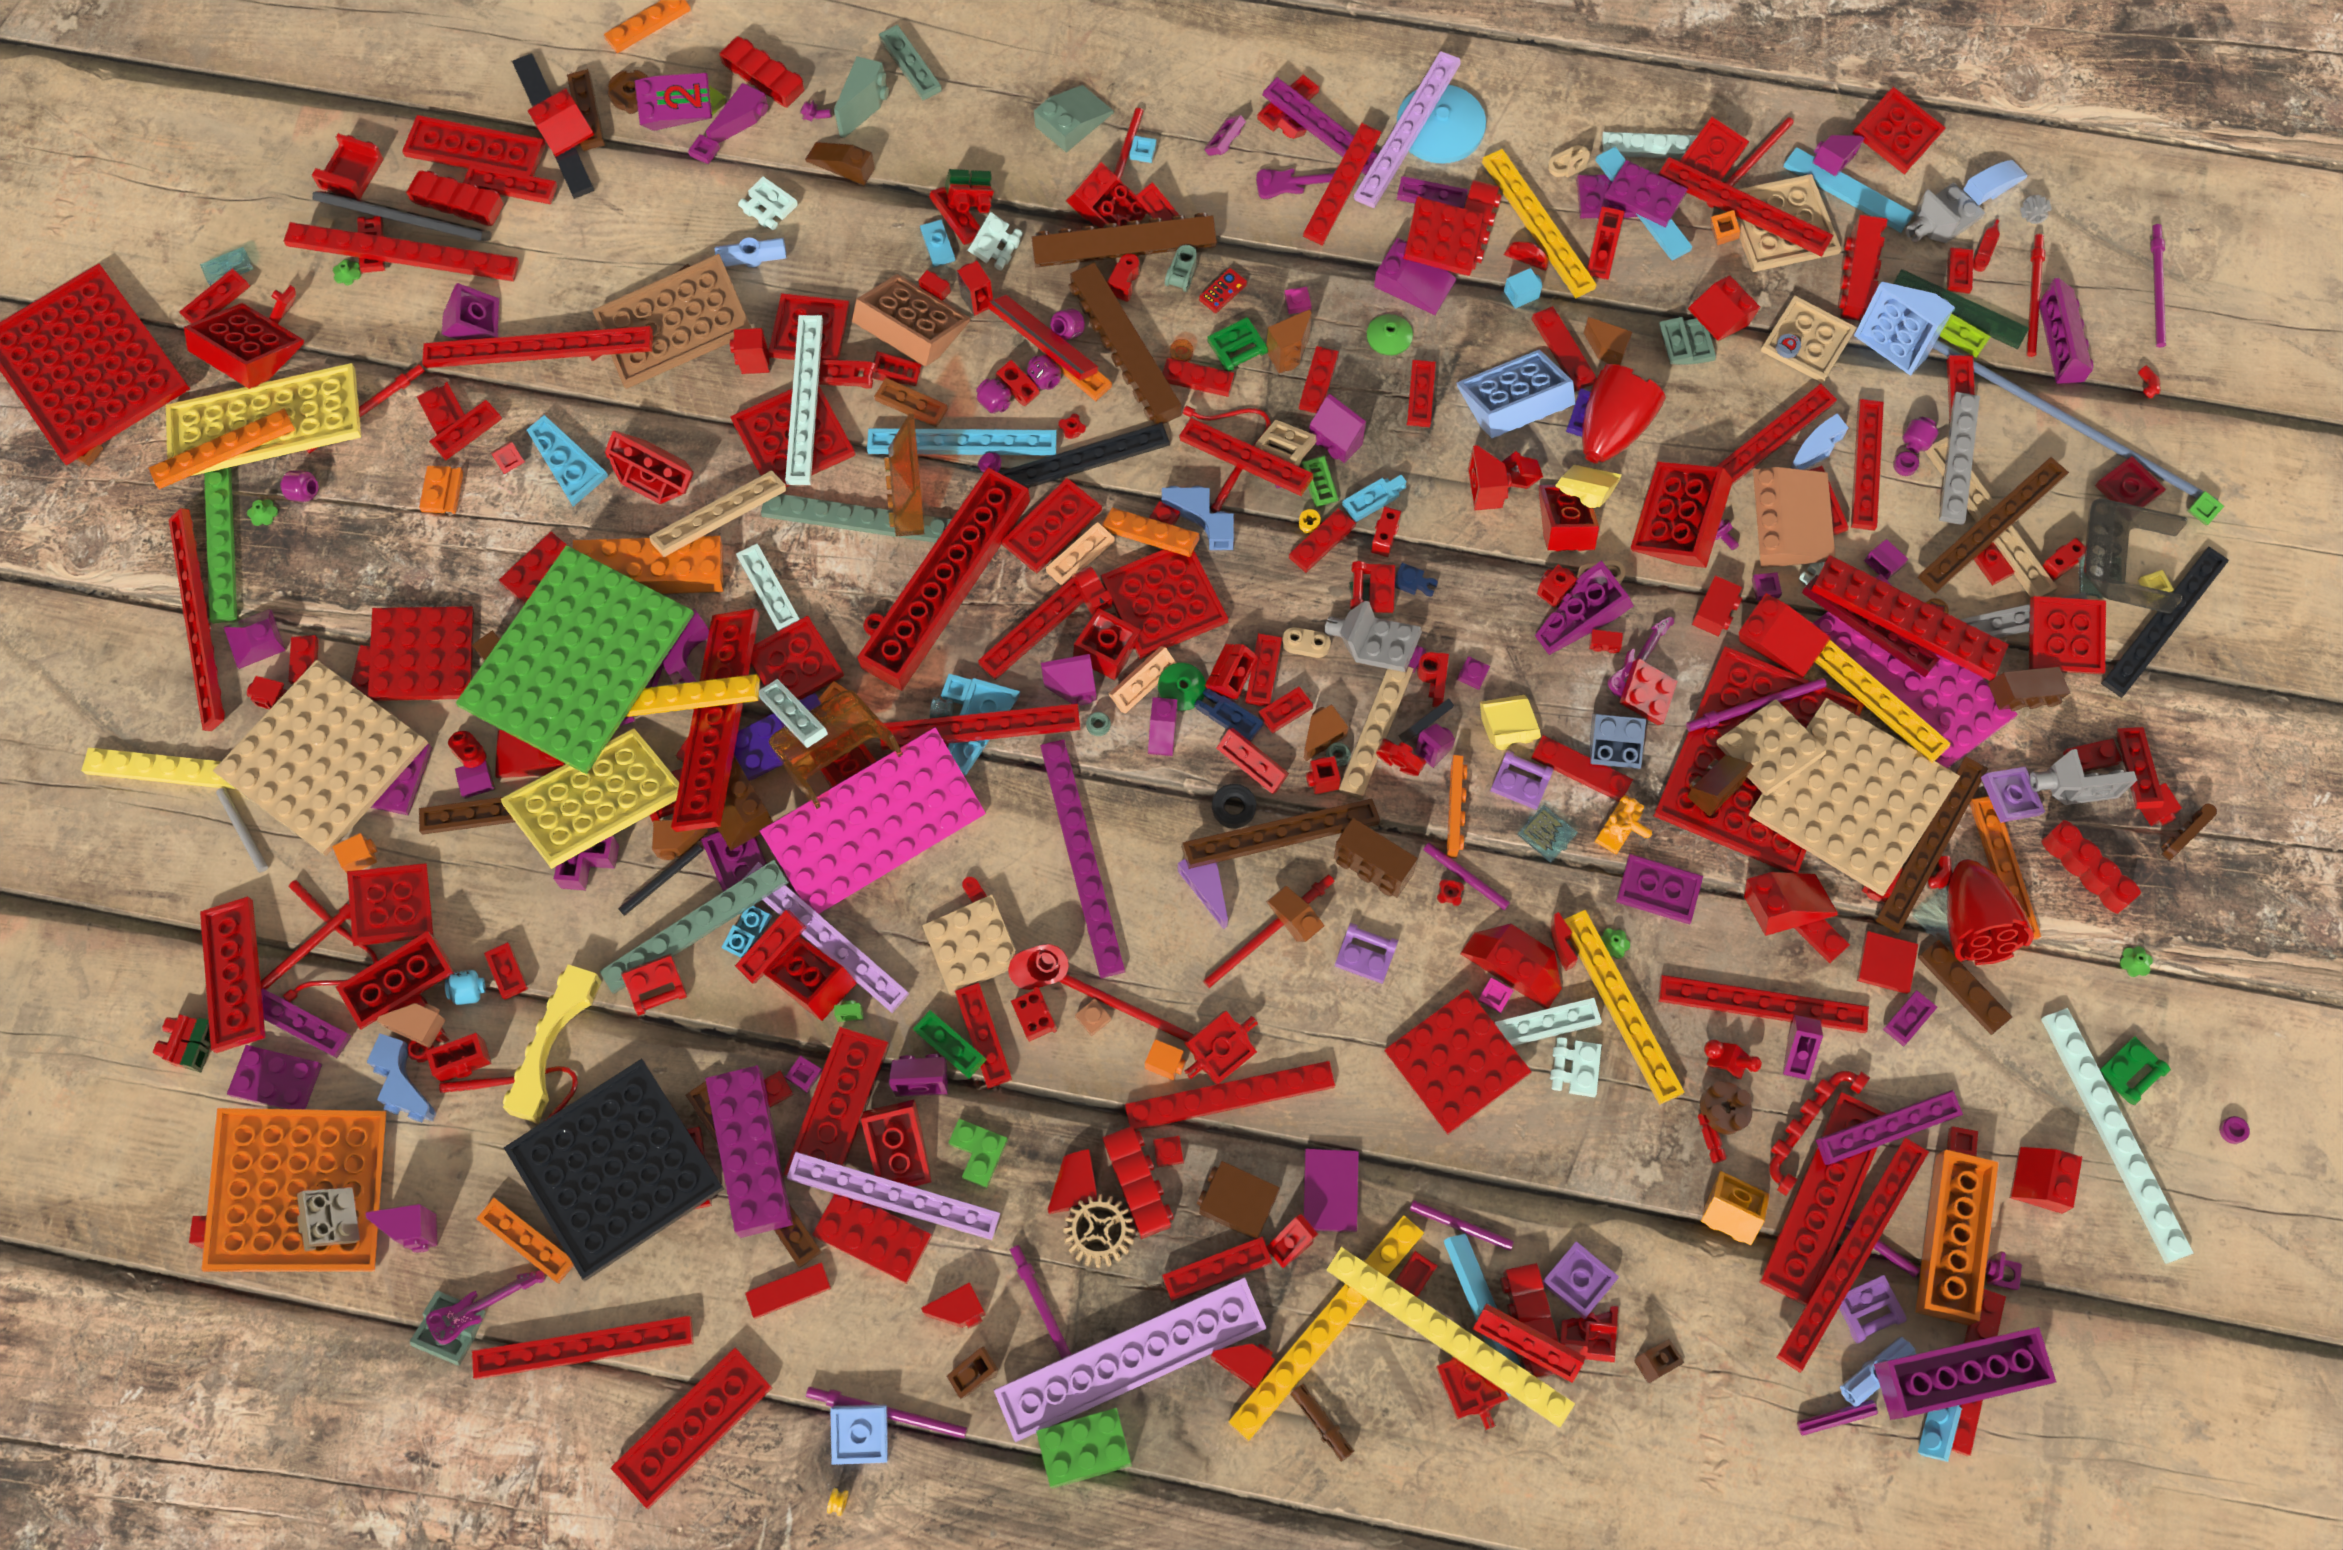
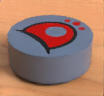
(1788, 345)

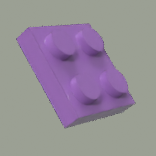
(2012, 794)
(1580, 1280)

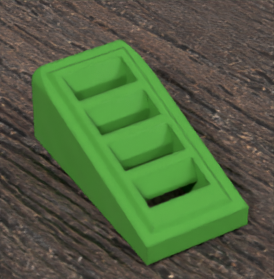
(1321, 463)

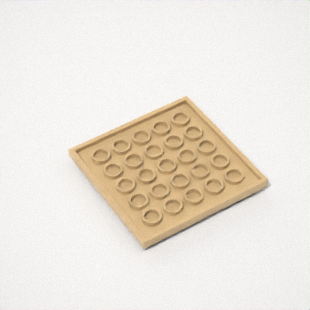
(321, 757)
(1860, 801)

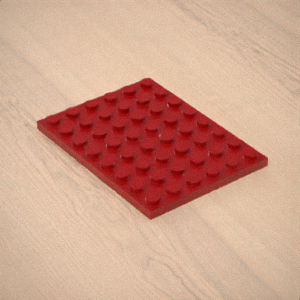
(85, 364)
(1733, 683)

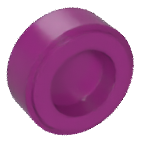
(1906, 463)
(2234, 1130)

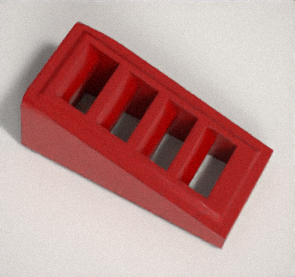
(890, 360)

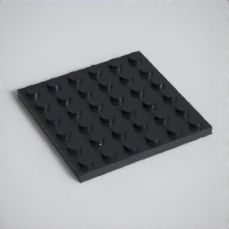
(613, 1169)

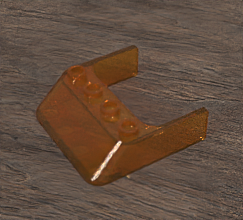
(847, 724)

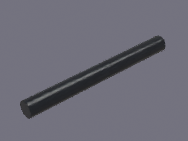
(660, 879)

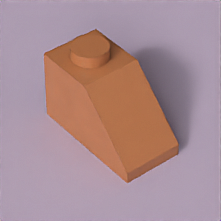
(414, 1022)

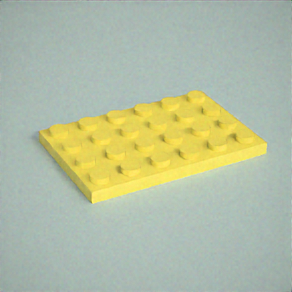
(578, 810)

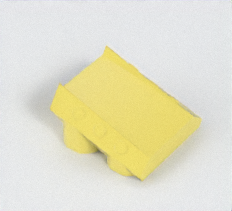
(1589, 484)
(1509, 721)

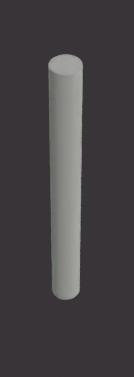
(242, 830)

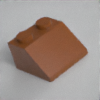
(1288, 341)

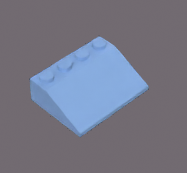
(1903, 324)
(1517, 393)

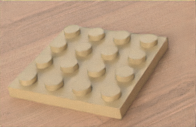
(1794, 196)

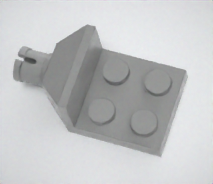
(1944, 215)
(1374, 639)
(2071, 786)

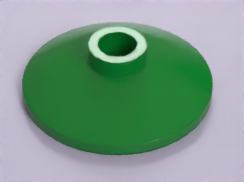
(1169, 685)

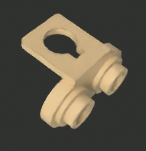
(1569, 161)

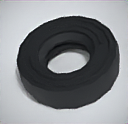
(1231, 820)

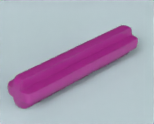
(1837, 1417)

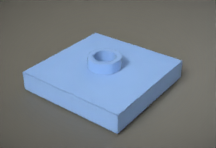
(859, 1434)

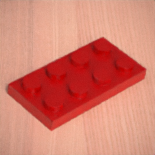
(1051, 525)
(872, 1236)

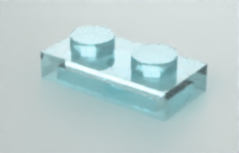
(221, 265)

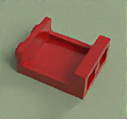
(349, 167)

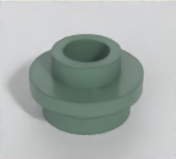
(1098, 717)
(1339, 748)

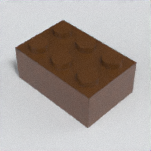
(1374, 858)

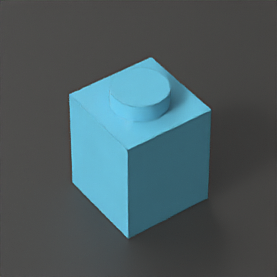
(1523, 288)

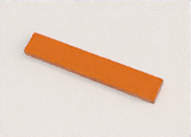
(2001, 854)

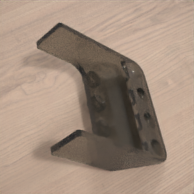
(2108, 549)

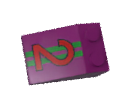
(673, 100)

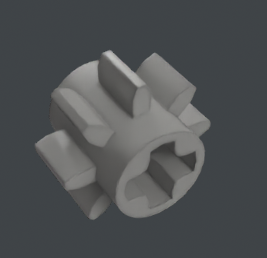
(2035, 209)

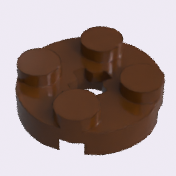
(617, 90)
(1738, 1102)

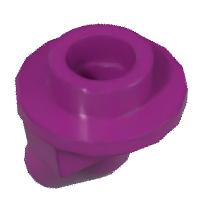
(810, 111)
(1724, 527)

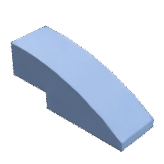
(1994, 181)
(1820, 443)

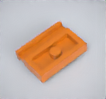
(441, 489)

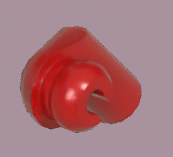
(2152, 380)
(1944, 874)

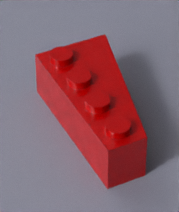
(1861, 266)

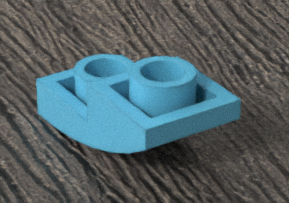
(747, 931)

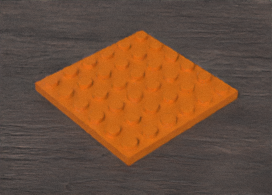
(261, 1167)

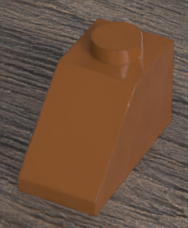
(1607, 340)
(1324, 729)
(671, 844)
(1295, 914)

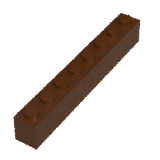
(1116, 241)
(1125, 345)

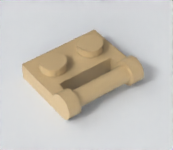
(1288, 438)

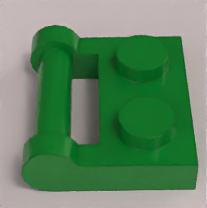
(1234, 338)
(2127, 1063)

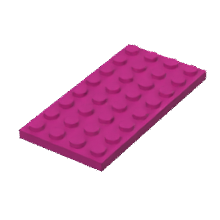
(1947, 699)
(873, 822)

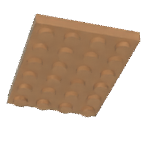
(688, 317)

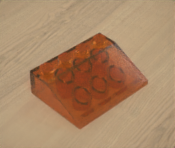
(904, 482)

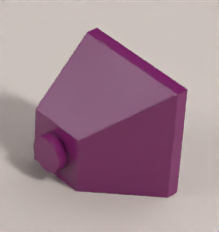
(470, 314)
(254, 638)
(1070, 679)

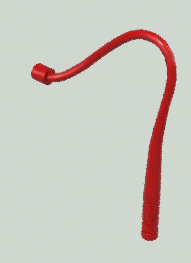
(1227, 487)
(315, 906)
(492, 1082)

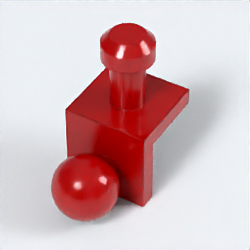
(1731, 1058)

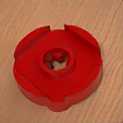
(1400, 756)

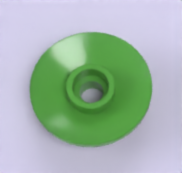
(1389, 342)

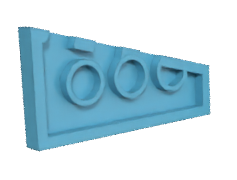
(567, 461)
(981, 698)

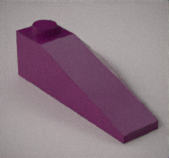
(1589, 606)

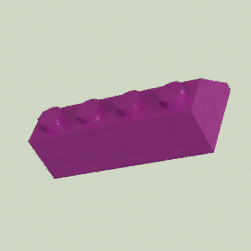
(2065, 333)

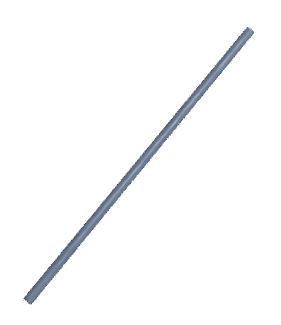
(2074, 423)

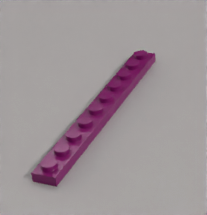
(1082, 859)

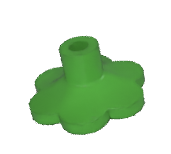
(346, 272)
(262, 512)
(1618, 948)
(2136, 961)

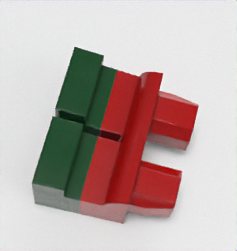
(969, 189)
(186, 1042)

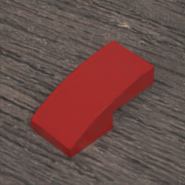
(1560, 935)

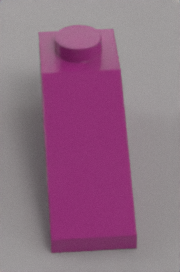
(738, 114)

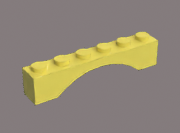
(574, 993)

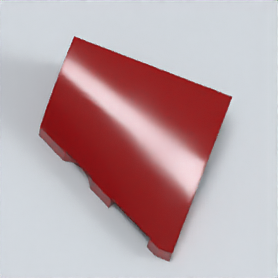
(1073, 1183)
(1593, 1336)

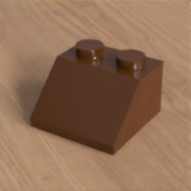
(1719, 783)

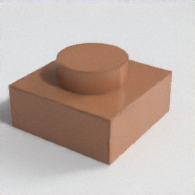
(1093, 1017)

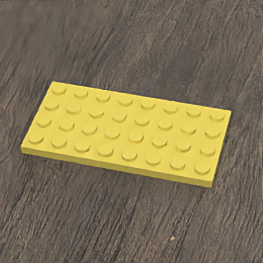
(318, 404)

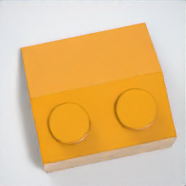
(1735, 1208)

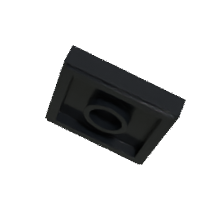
(1426, 720)

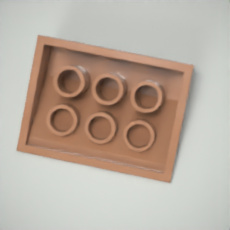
(909, 319)
(1793, 516)

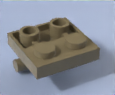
(327, 1217)

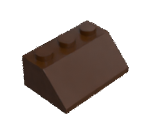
(743, 810)

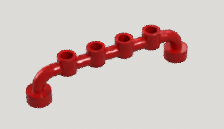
(1797, 1128)

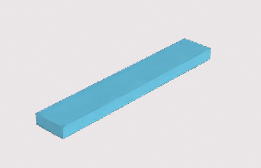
(1850, 191)
(1669, 238)
(1474, 1285)

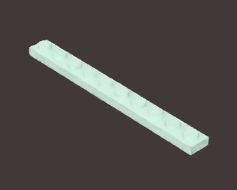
(2117, 1136)

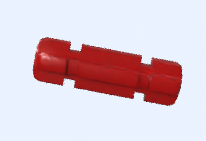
(1712, 1140)

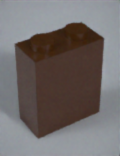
(1238, 1200)

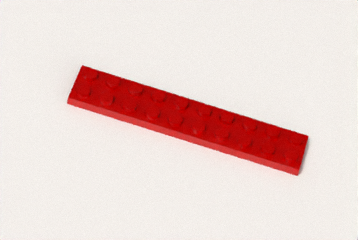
(714, 728)

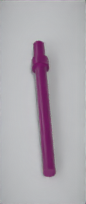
(2157, 247)
(1712, 718)
(1027, 1273)
(834, 1398)

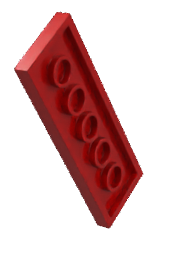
(472, 145)
(232, 975)
(840, 1097)
(691, 1428)

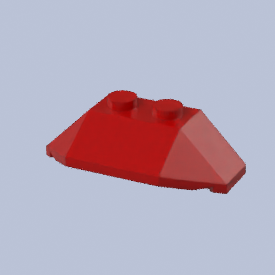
(648, 468)
(1517, 961)

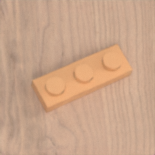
(1080, 554)
(1141, 680)

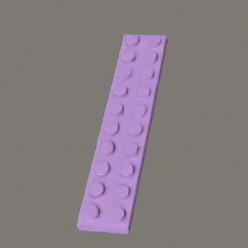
(1129, 1359)

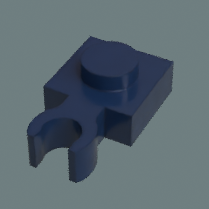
(1411, 579)

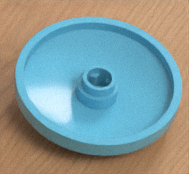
(1452, 128)

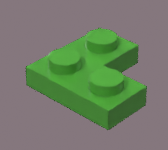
(985, 1150)

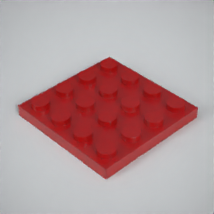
(766, 435)
(1165, 599)
(420, 653)
(1457, 1061)

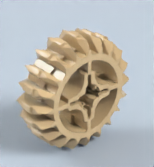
(1089, 1237)

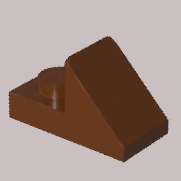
(1658, 1361)
(973, 1373)

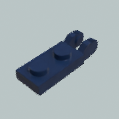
(1229, 714)

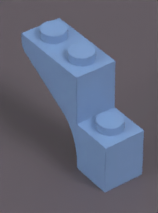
(1194, 506)
(398, 1092)

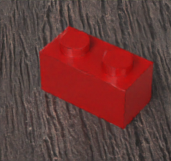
(934, 285)
(1605, 641)

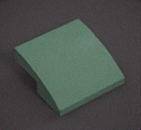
(1687, 341)
(454, 1351)

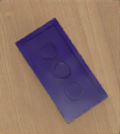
(753, 744)

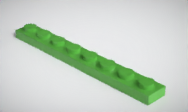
(220, 546)

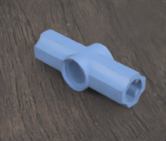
(761, 251)
(1865, 1381)

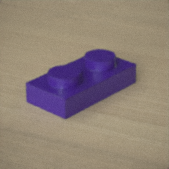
(1576, 420)

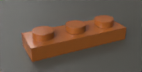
(911, 402)

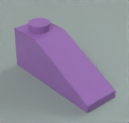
(1207, 886)

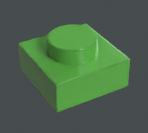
(2205, 508)
(848, 1011)

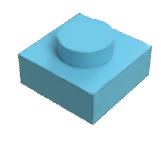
(1143, 149)
(956, 688)

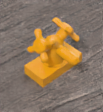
(1621, 823)

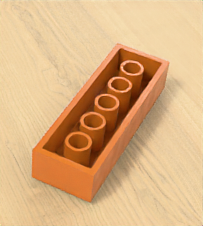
(687, 570)
(1957, 1237)

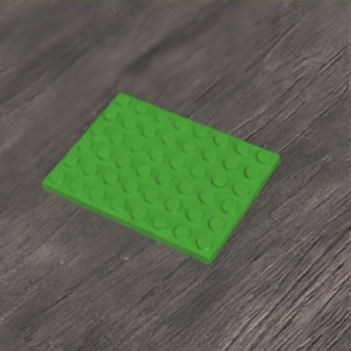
(575, 659)

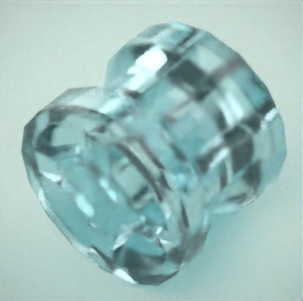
(941, 708)

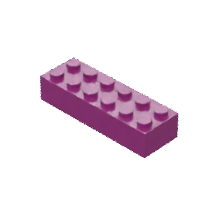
(748, 1152)
(1964, 1373)

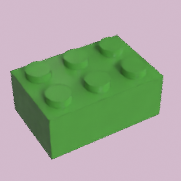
(1083, 1448)

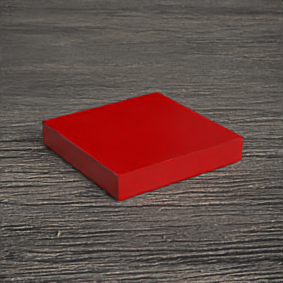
(1887, 962)

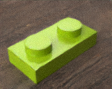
(1964, 335)

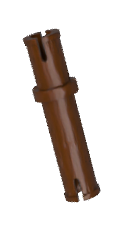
(1317, 1416)

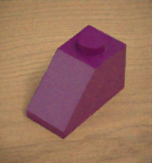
(1837, 152)
(1162, 726)
(1434, 744)
(1802, 1047)

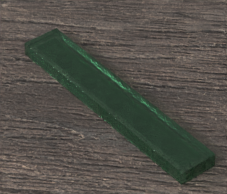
(1984, 319)

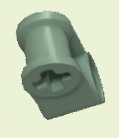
(1180, 271)

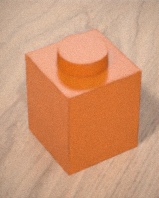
(1725, 227)
(355, 853)
(1165, 1060)

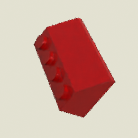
(395, 979)

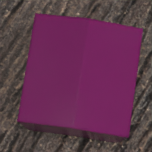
(1886, 559)
(474, 780)

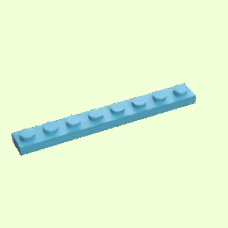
(970, 441)

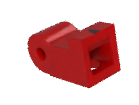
(1123, 275)
(1018, 383)
(1092, 590)

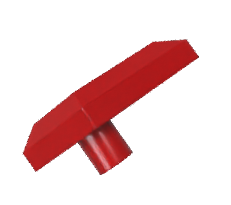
(283, 303)

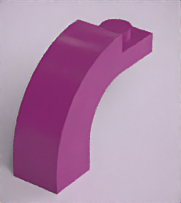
(677, 657)

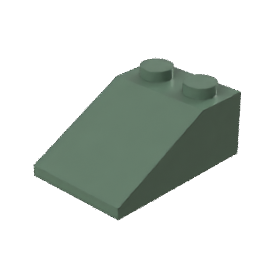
(860, 95)
(1070, 116)

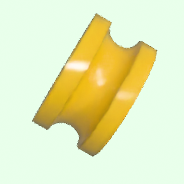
(1309, 513)
(837, 1502)

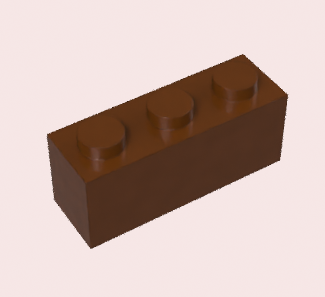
(2029, 688)

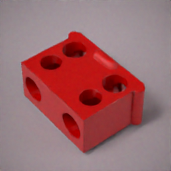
(1386, 531)
(2064, 559)
(1034, 1014)

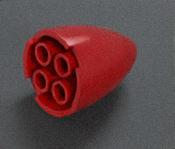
(1618, 412)
(1984, 916)

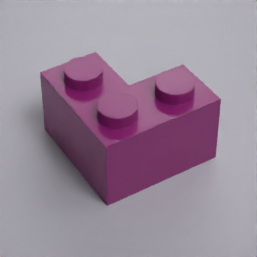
(574, 872)

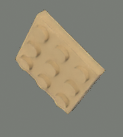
(1820, 334)
(1774, 745)
(970, 944)

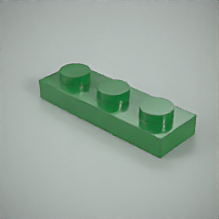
(949, 1044)

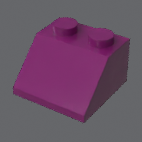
(1338, 429)
(919, 1075)
(408, 1225)

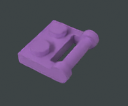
(1518, 787)
(1364, 961)
(1867, 1299)

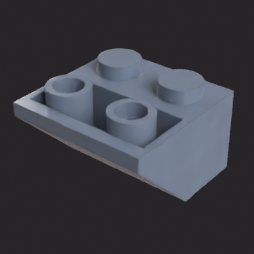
(1617, 741)

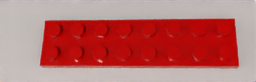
(1910, 618)
(1819, 1210)

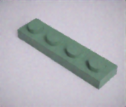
(910, 62)

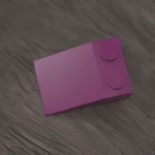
(1412, 281)

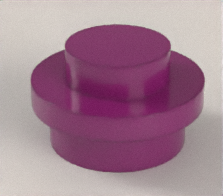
(990, 460)

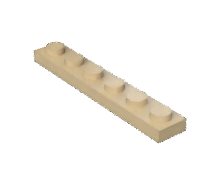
(717, 513)
(1375, 729)

